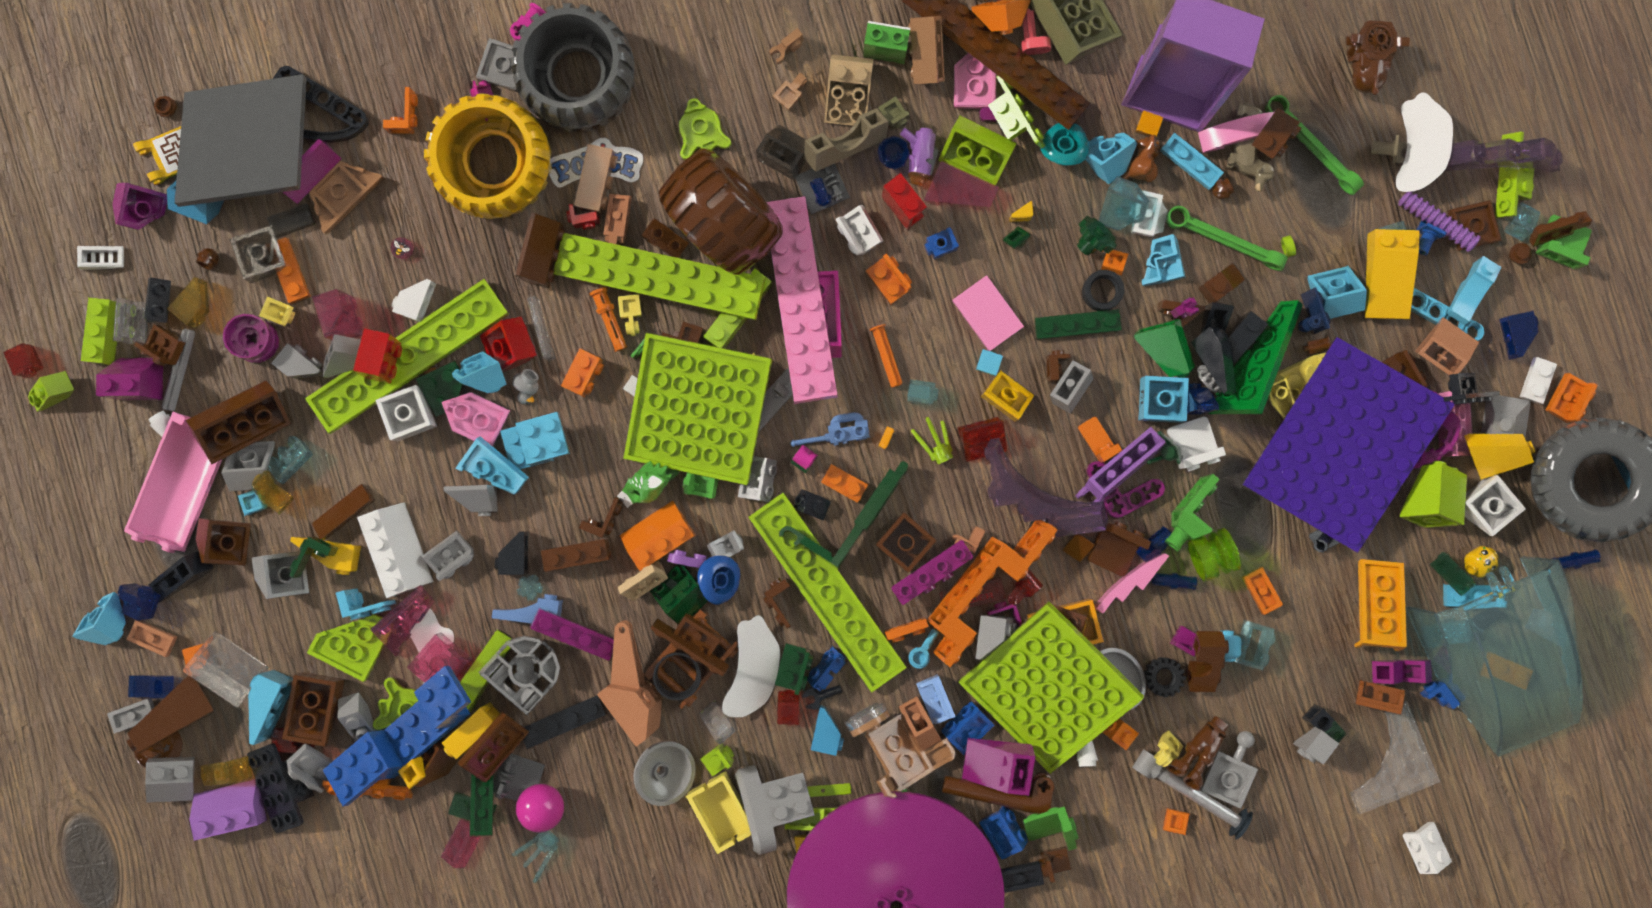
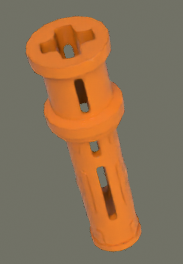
(603, 309)

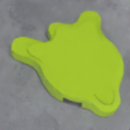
(701, 129)
(399, 702)

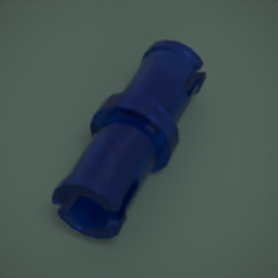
(1578, 559)
(1174, 581)

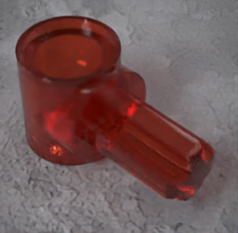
(1024, 588)

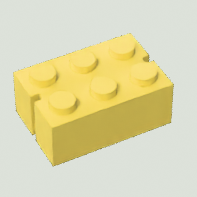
(720, 811)

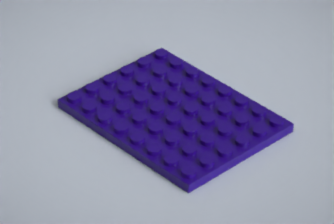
(1348, 444)

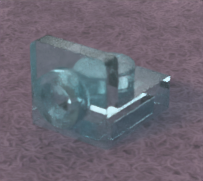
(1524, 222)

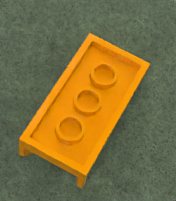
(1382, 604)

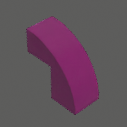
(1401, 671)

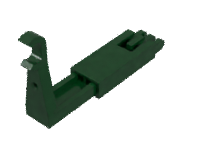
(862, 522)

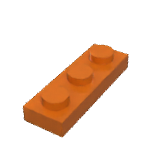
(291, 275)

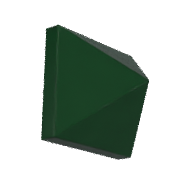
(1016, 238)

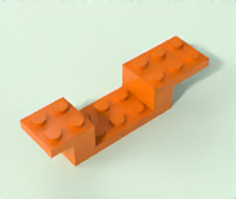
(983, 568)

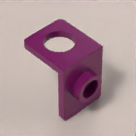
(1004, 606)

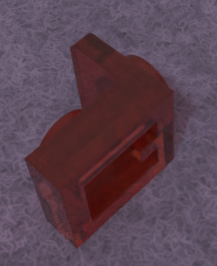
(788, 708)

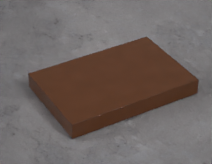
(493, 747)

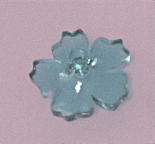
(529, 587)

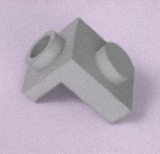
(726, 545)

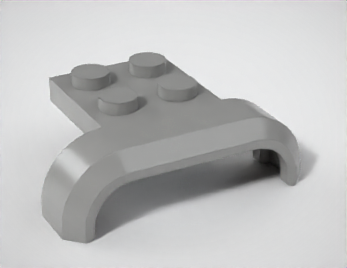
(771, 805)

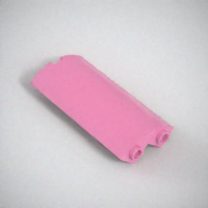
(173, 489)

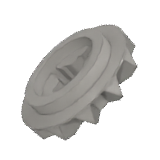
(1207, 379)

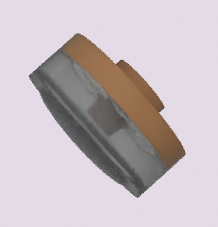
(867, 719)

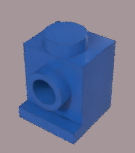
(936, 251)

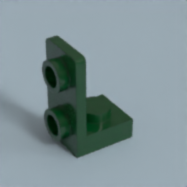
(320, 548)

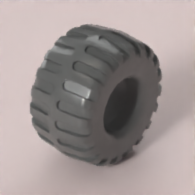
(562, 33)
(1554, 479)

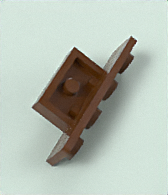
(694, 640)

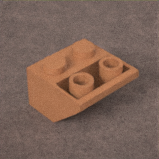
(1447, 347)

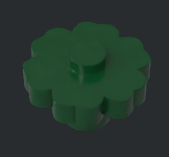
(1095, 237)

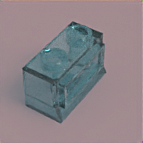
(1266, 640)

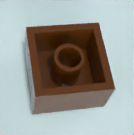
(905, 542)

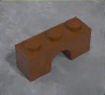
(576, 555)
(1210, 658)

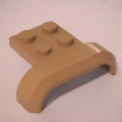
(903, 756)

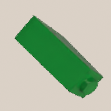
(1167, 347)

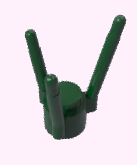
(1168, 452)

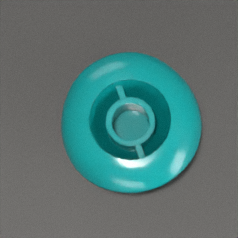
(1065, 145)

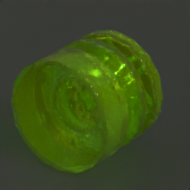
(1214, 554)

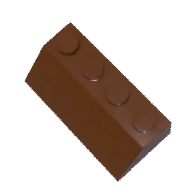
(238, 422)

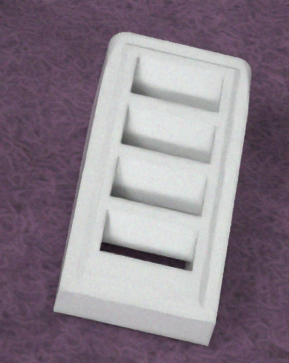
(82, 252)

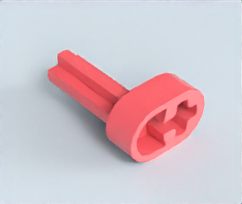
(1031, 44)

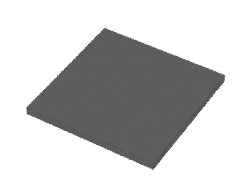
(241, 141)

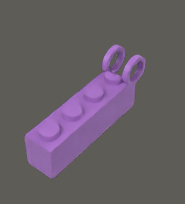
(1123, 465)

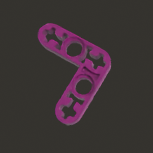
(1124, 499)

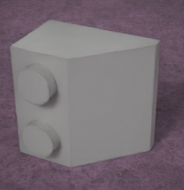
(992, 633)
(170, 779)

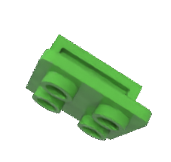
(1050, 823)

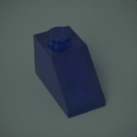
(1519, 333)

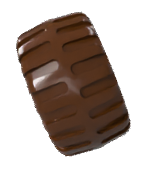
(720, 212)

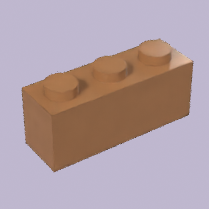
(926, 50)
(595, 179)

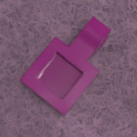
(1186, 308)

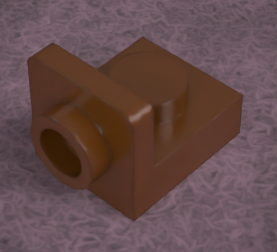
(1054, 369)

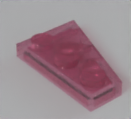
(960, 187)
(399, 622)

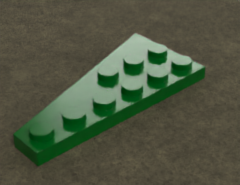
(1260, 365)

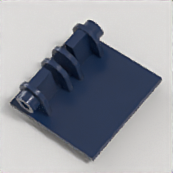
(1318, 318)

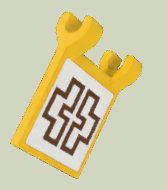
(165, 152)

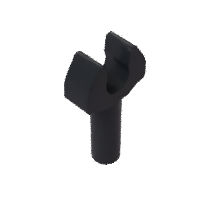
(819, 696)

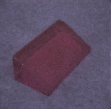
(460, 846)

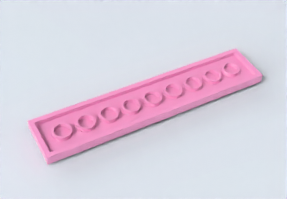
(801, 305)

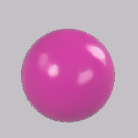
(540, 808)

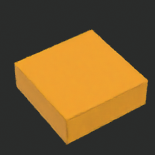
(1149, 124)
(886, 438)

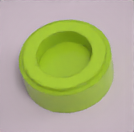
(1288, 246)

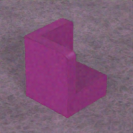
(1184, 640)

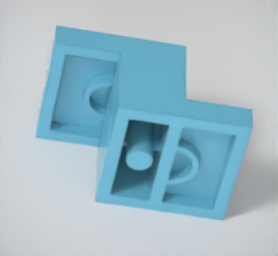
(535, 441)

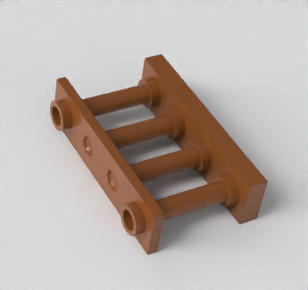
(730, 650)

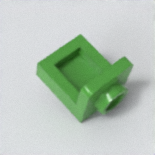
(700, 485)

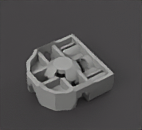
(525, 675)

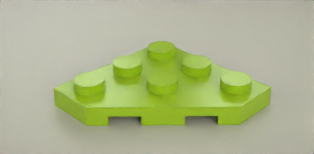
(349, 647)

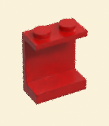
(903, 201)

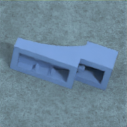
(527, 614)

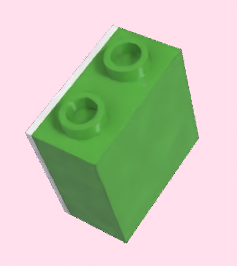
(886, 42)

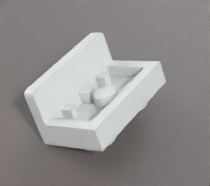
(859, 231)
(1427, 849)

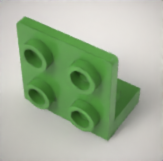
(1567, 250)

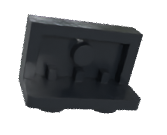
(157, 300)

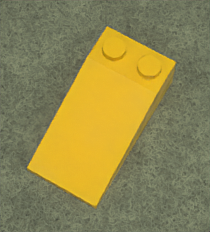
(1391, 273)

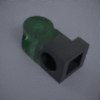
(1319, 718)

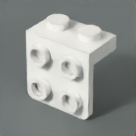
(1196, 443)

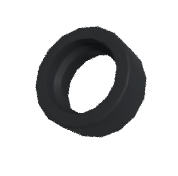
(1119, 290)

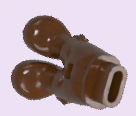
(1205, 746)

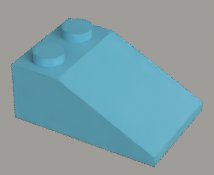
(266, 703)

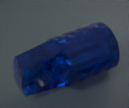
(1157, 544)

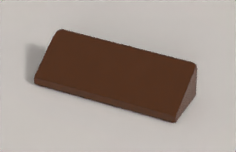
(342, 512)

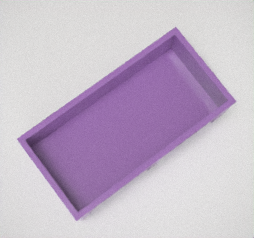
(1194, 62)

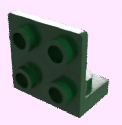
(792, 668)

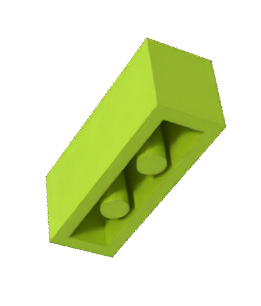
(99, 332)

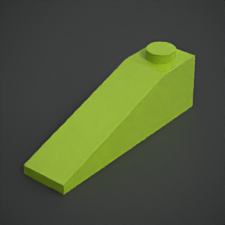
(473, 682)

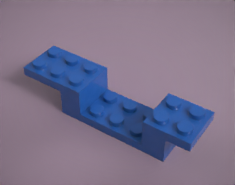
(384, 752)

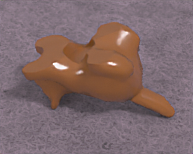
(1143, 164)

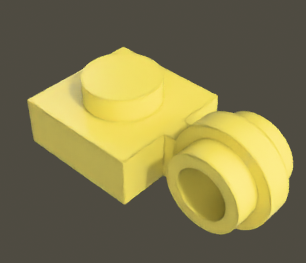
(629, 308)
(1169, 749)

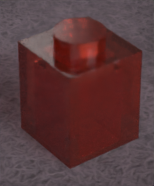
(23, 360)

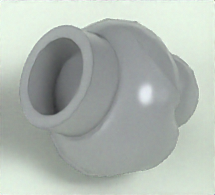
(527, 384)

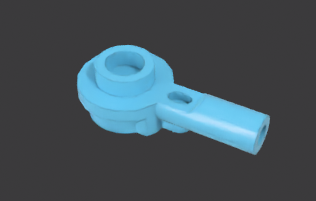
(919, 656)

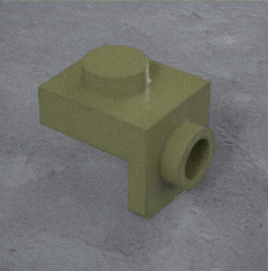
(894, 113)

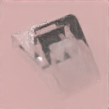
(717, 722)

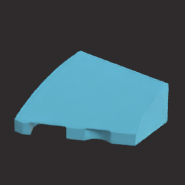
(1164, 261)

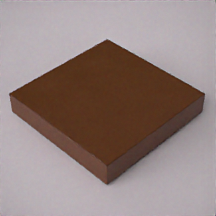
(1479, 219)

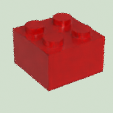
(377, 356)

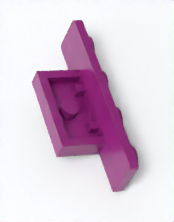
(933, 571)

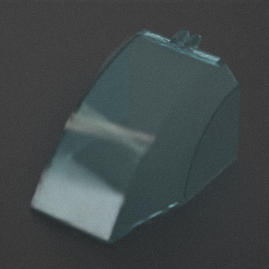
(1510, 655)

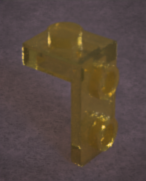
(270, 493)

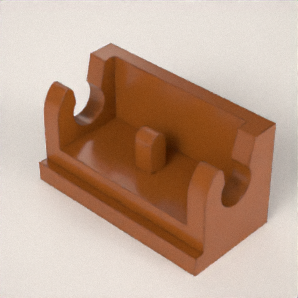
(1380, 697)

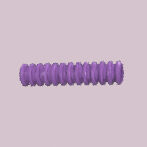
(1438, 219)

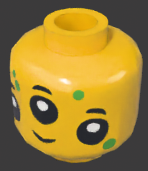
(1481, 561)

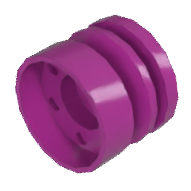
(239, 335)

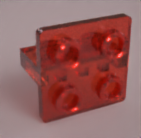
(977, 436)

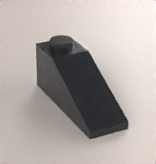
(1245, 333)
(1217, 357)
(180, 575)

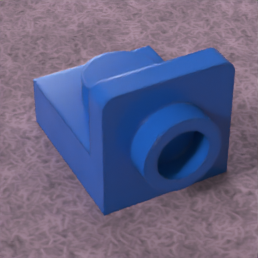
(1442, 692)

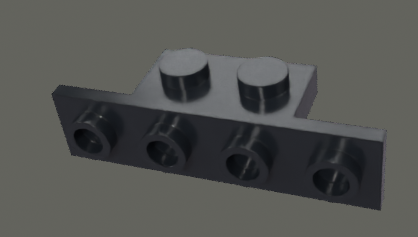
(1465, 389)

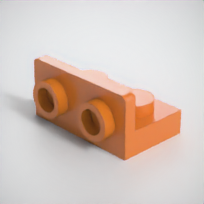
(889, 279)
(582, 373)

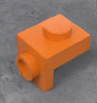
(1121, 733)

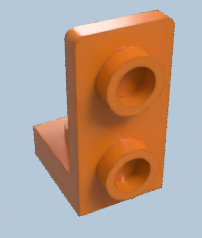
(397, 125)
(1098, 440)

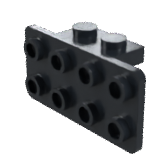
(277, 788)

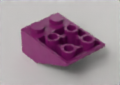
(999, 765)

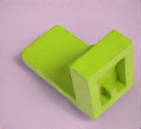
(718, 759)

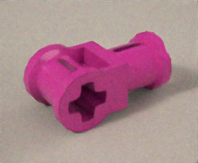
(525, 20)

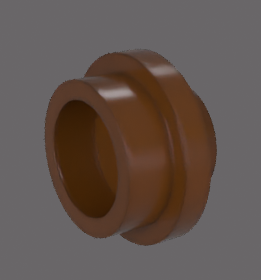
(165, 106)
(1520, 253)

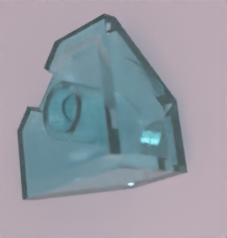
(1123, 204)

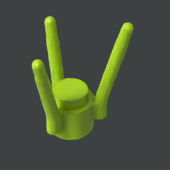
(941, 452)

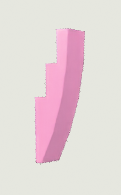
(1137, 577)

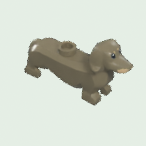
(1245, 154)

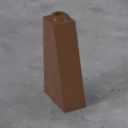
(176, 712)

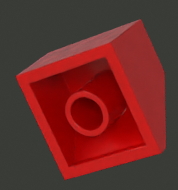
(509, 343)

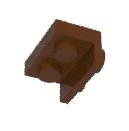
(1405, 364)

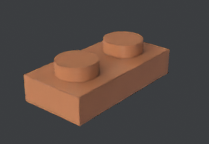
(152, 638)

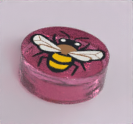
(402, 248)

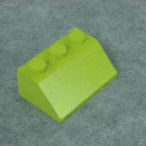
(977, 150)

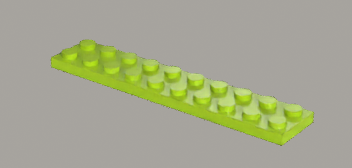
(659, 276)
(421, 349)
(828, 595)

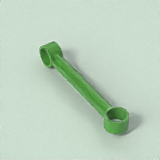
(1348, 180)
(1270, 258)

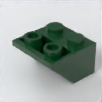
(679, 594)

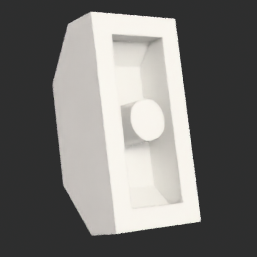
(1154, 218)

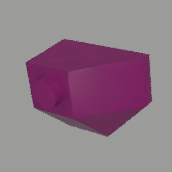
(137, 205)

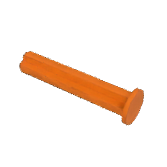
(887, 355)

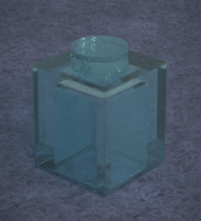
(922, 392)

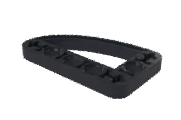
(330, 106)

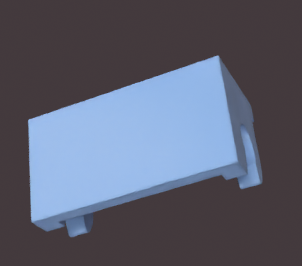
(935, 699)

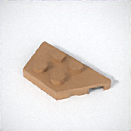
(341, 192)

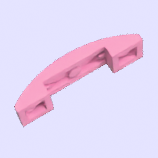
(1233, 132)

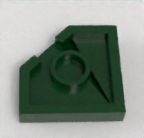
(440, 386)

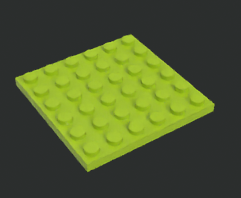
(697, 408)
(1051, 687)

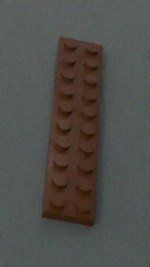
(1005, 59)

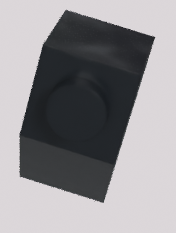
(514, 556)

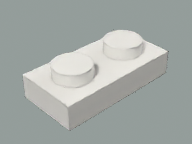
(1538, 380)

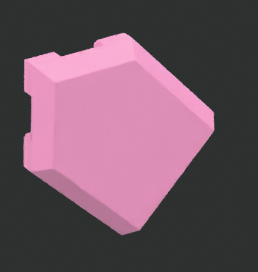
(973, 84)
(475, 417)

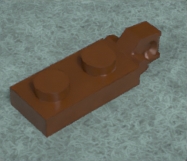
(1560, 228)

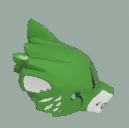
(646, 484)

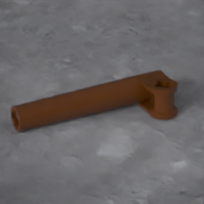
(1037, 802)

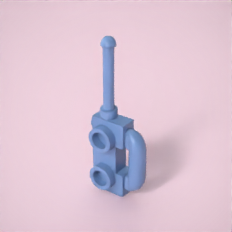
(837, 434)

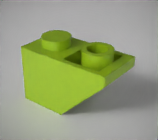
(50, 390)

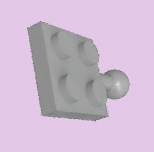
(1229, 776)

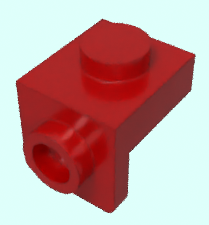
(585, 220)

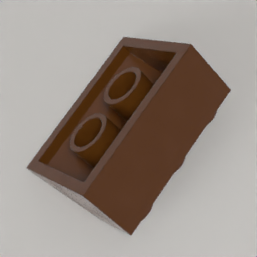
(540, 250)

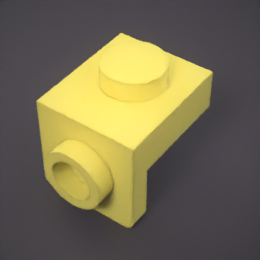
(277, 311)

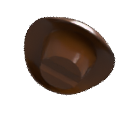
(166, 749)

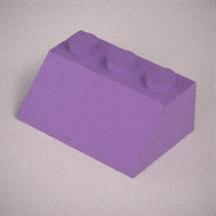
(226, 809)

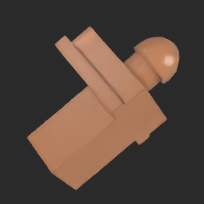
(973, 541)

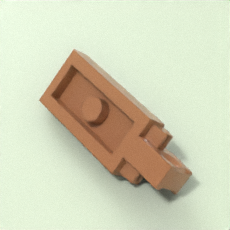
(617, 218)

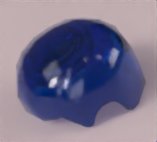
(893, 152)

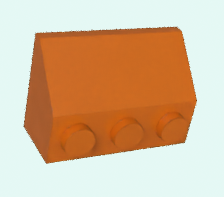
(657, 535)

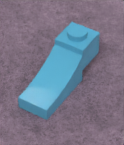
(1473, 289)

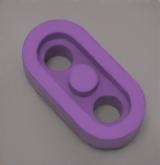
(680, 557)

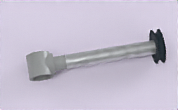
(1148, 767)

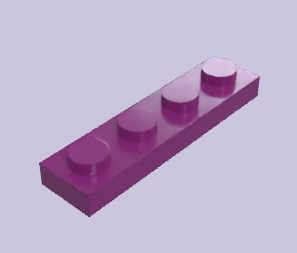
(573, 634)

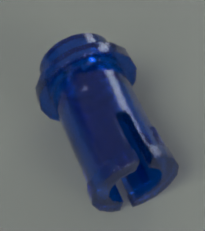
(820, 192)

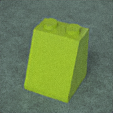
(1436, 497)

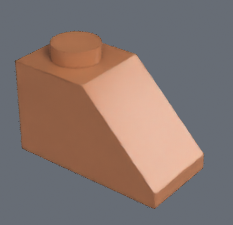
(920, 723)

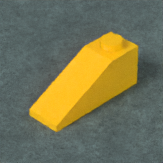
(343, 562)

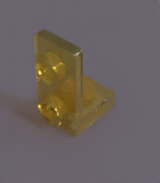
(226, 772)

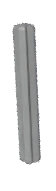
(178, 371)

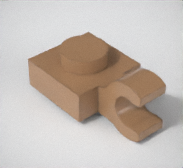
(789, 43)
(788, 93)

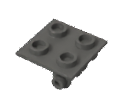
(832, 182)
(516, 776)

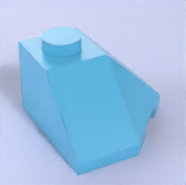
(1110, 155)
(480, 373)
(103, 623)

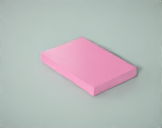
(987, 313)

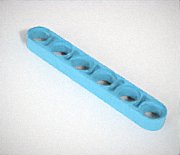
(1424, 311)

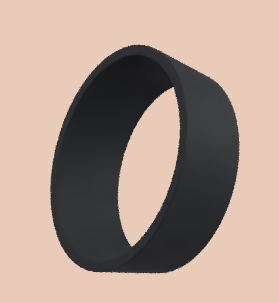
(681, 695)

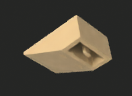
(848, 89)

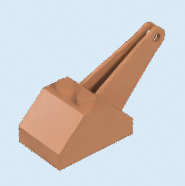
(629, 696)

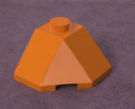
(1002, 14)

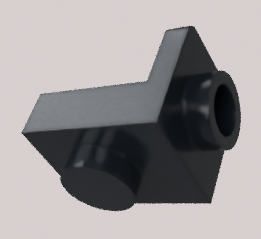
(812, 504)

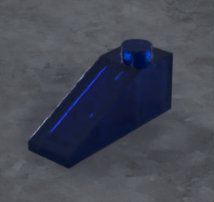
(1200, 400)

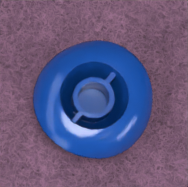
(719, 579)

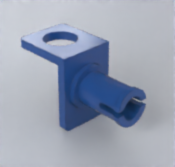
(1429, 235)

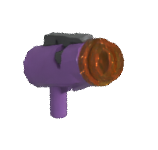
(923, 155)

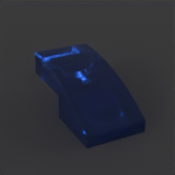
(150, 686)

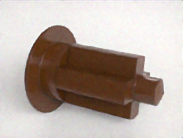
(1317, 345)

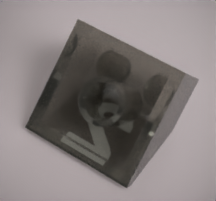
(258, 254)

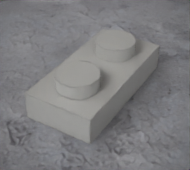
(130, 715)

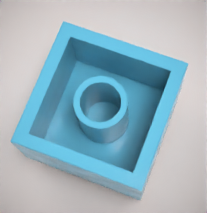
(1163, 399)

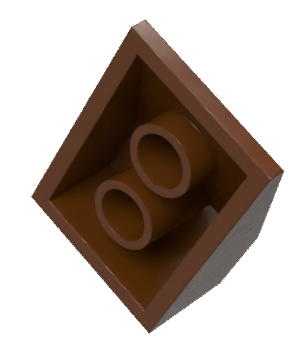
(312, 708)

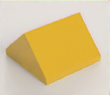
(1007, 396)

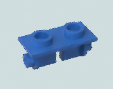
(819, 676)

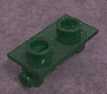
(1453, 574)

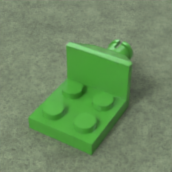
(1184, 521)

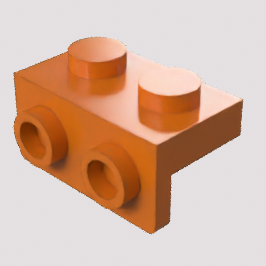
(1571, 398)

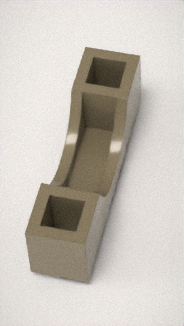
(866, 132)

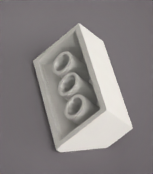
(395, 549)

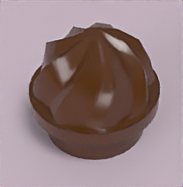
(1222, 189)
(207, 258)

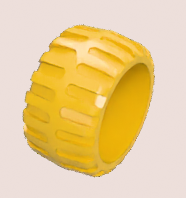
(454, 140)

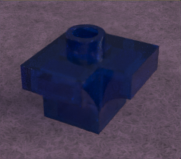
(138, 601)

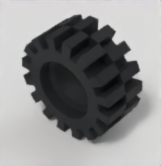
(1177, 677)

